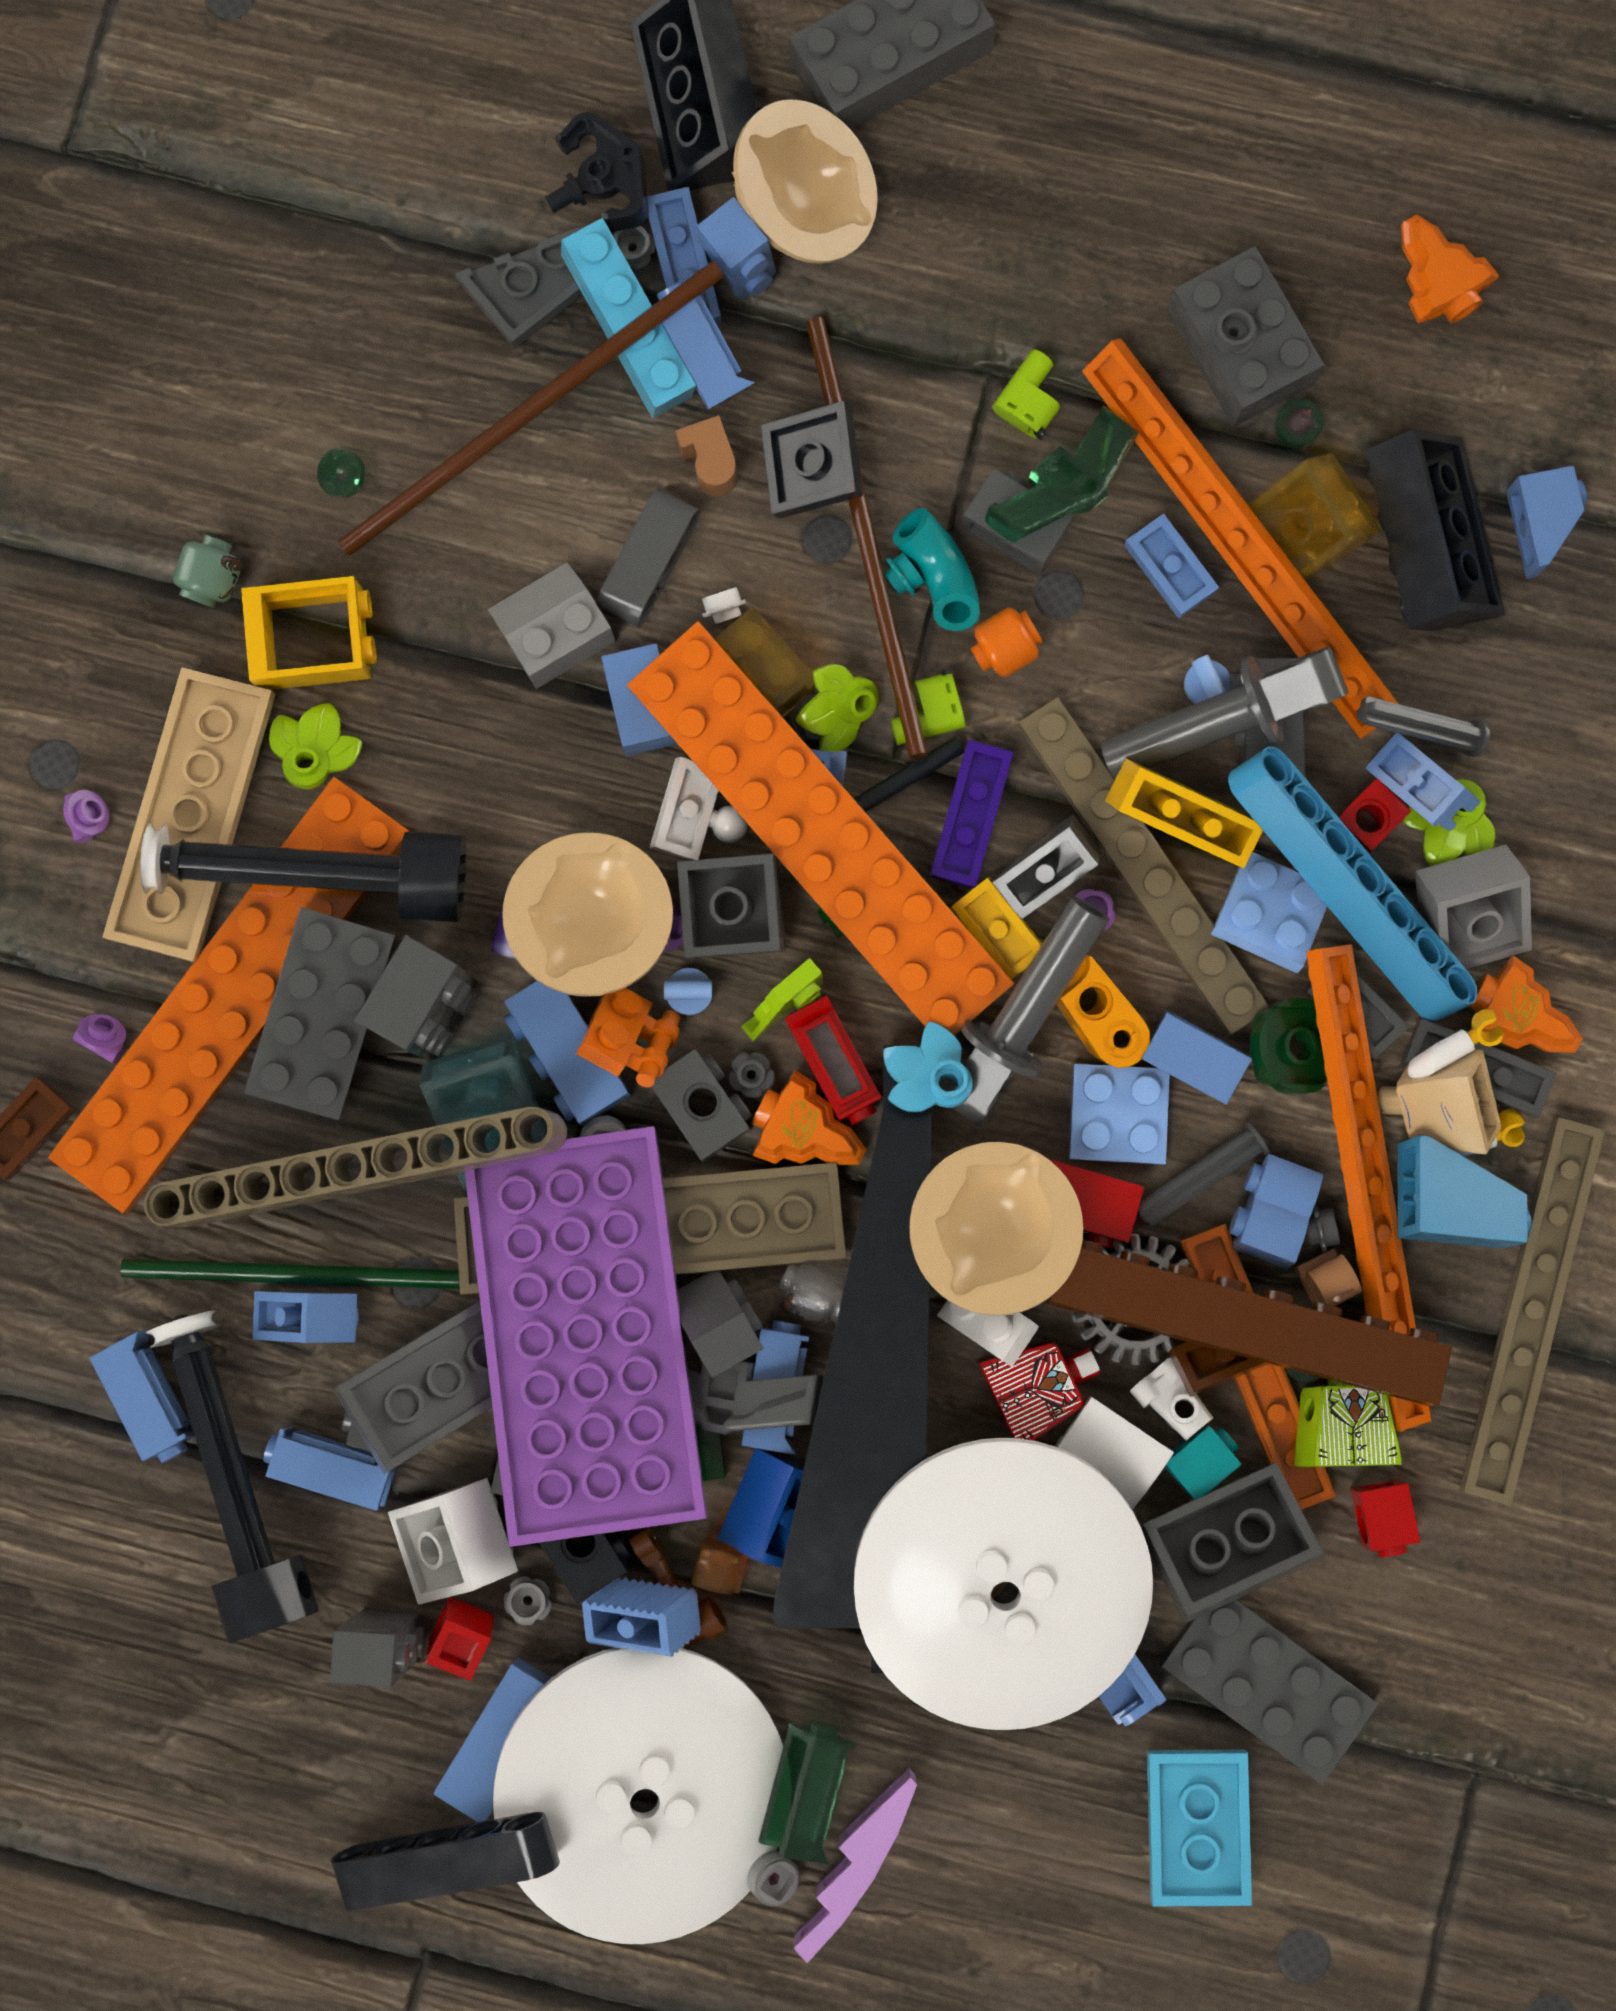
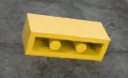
(1184, 813)

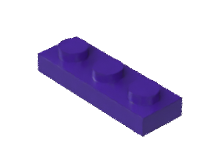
(971, 814)

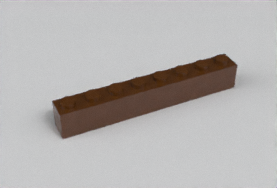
(1255, 1325)

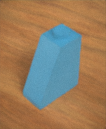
(1455, 1199)

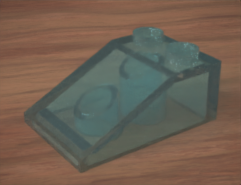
(479, 1084)

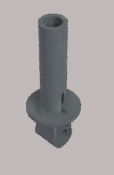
(1259, 701)
(1005, 1043)

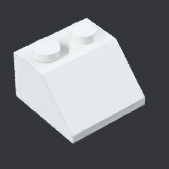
(453, 1542)

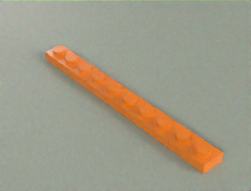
(1231, 524)
(1363, 1151)

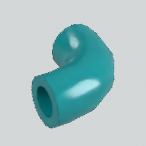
(941, 567)

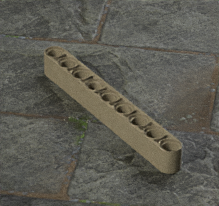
(332, 1164)

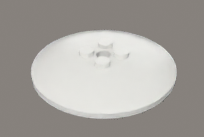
(991, 1518)
(631, 1726)

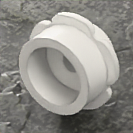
(723, 605)

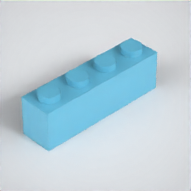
(616, 301)

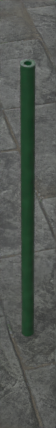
(290, 1274)

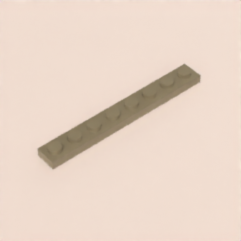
(1143, 868)
(1532, 1311)

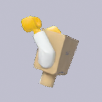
(1451, 1095)

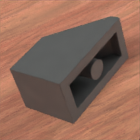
(1048, 867)

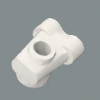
(1162, 1391)

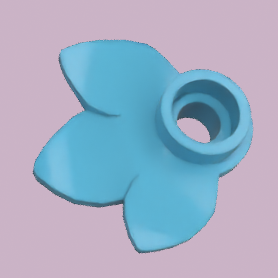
(924, 1067)

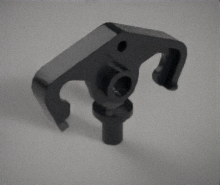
(613, 168)

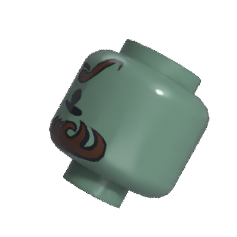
(207, 571)

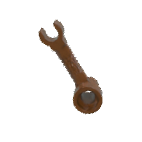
(650, 1553)

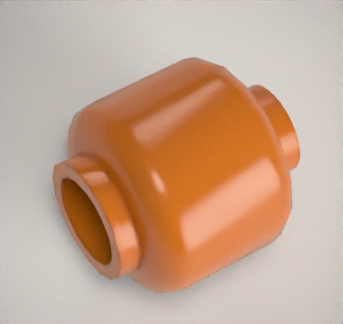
(1006, 642)

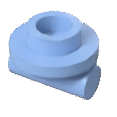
(1206, 679)
(688, 991)

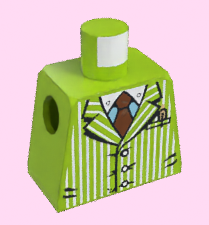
(1345, 1428)

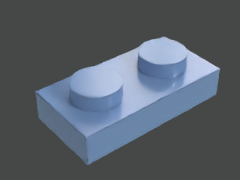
(1171, 566)

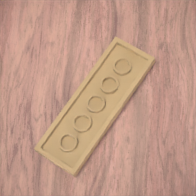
(200, 795)

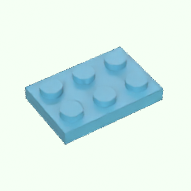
(1199, 1827)

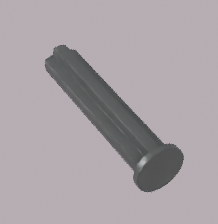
(1386, 715)
(1202, 1175)

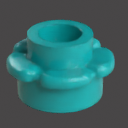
(903, 575)

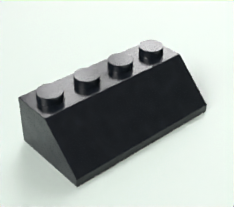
(694, 87)
(1434, 531)

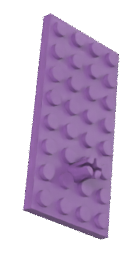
(585, 1340)

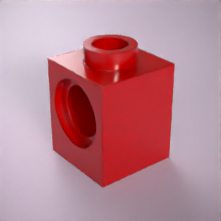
(1384, 808)
(1385, 1517)
(459, 1638)

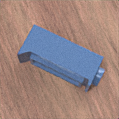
(704, 351)
(779, 1359)
(143, 1398)
(327, 1468)

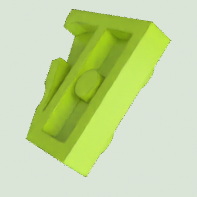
(795, 991)

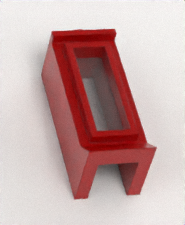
(834, 1061)

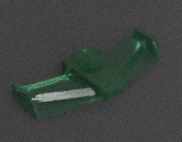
(1066, 481)

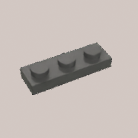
(1513, 1080)

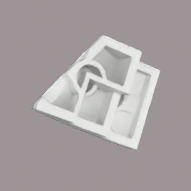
(1115, 1449)

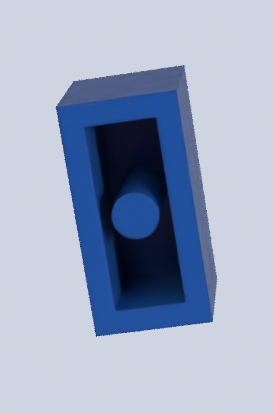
(763, 1508)

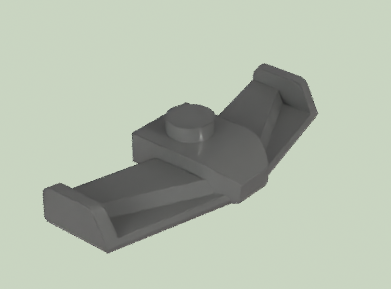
(737, 1403)

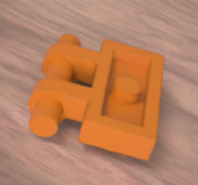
(615, 1029)

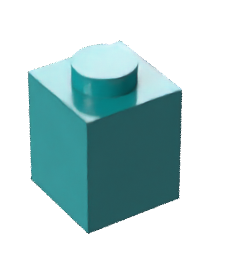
(1203, 1461)

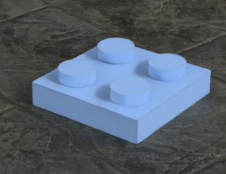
(1270, 913)
(1119, 1114)

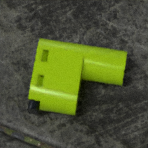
(1023, 402)
(939, 707)

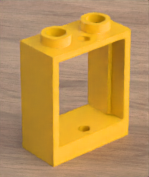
(259, 633)

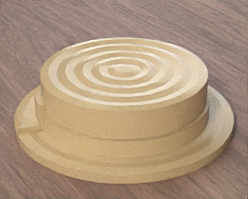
(805, 181)
(587, 914)
(996, 1228)

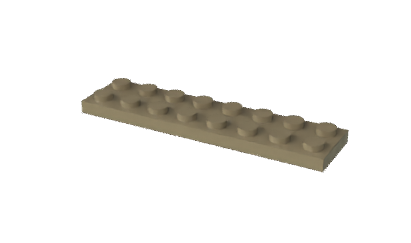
(729, 1221)

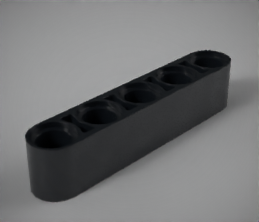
(445, 1861)

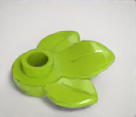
(834, 710)
(315, 739)
(1471, 835)

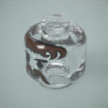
(813, 1290)

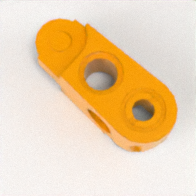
(1107, 1017)

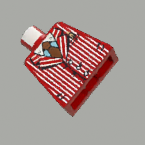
(1038, 1387)

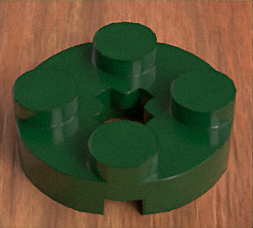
(1271, 1052)

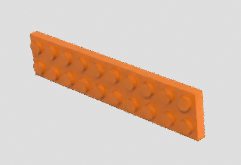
(819, 831)
(212, 1014)

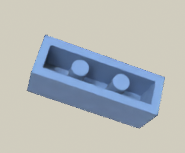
(555, 1032)
(471, 1775)

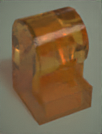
(719, 1567)

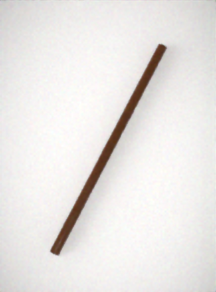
(532, 407)
(872, 562)

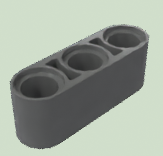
(648, 558)

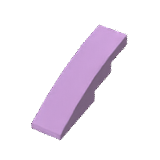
(865, 1848)

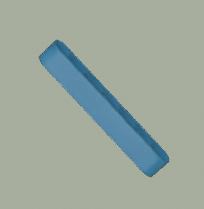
(1352, 885)

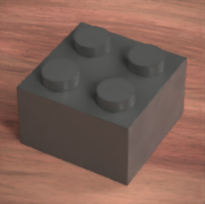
(731, 906)

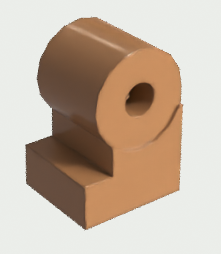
(713, 454)
(1328, 1278)

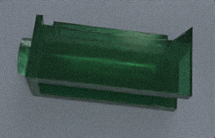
(805, 1791)

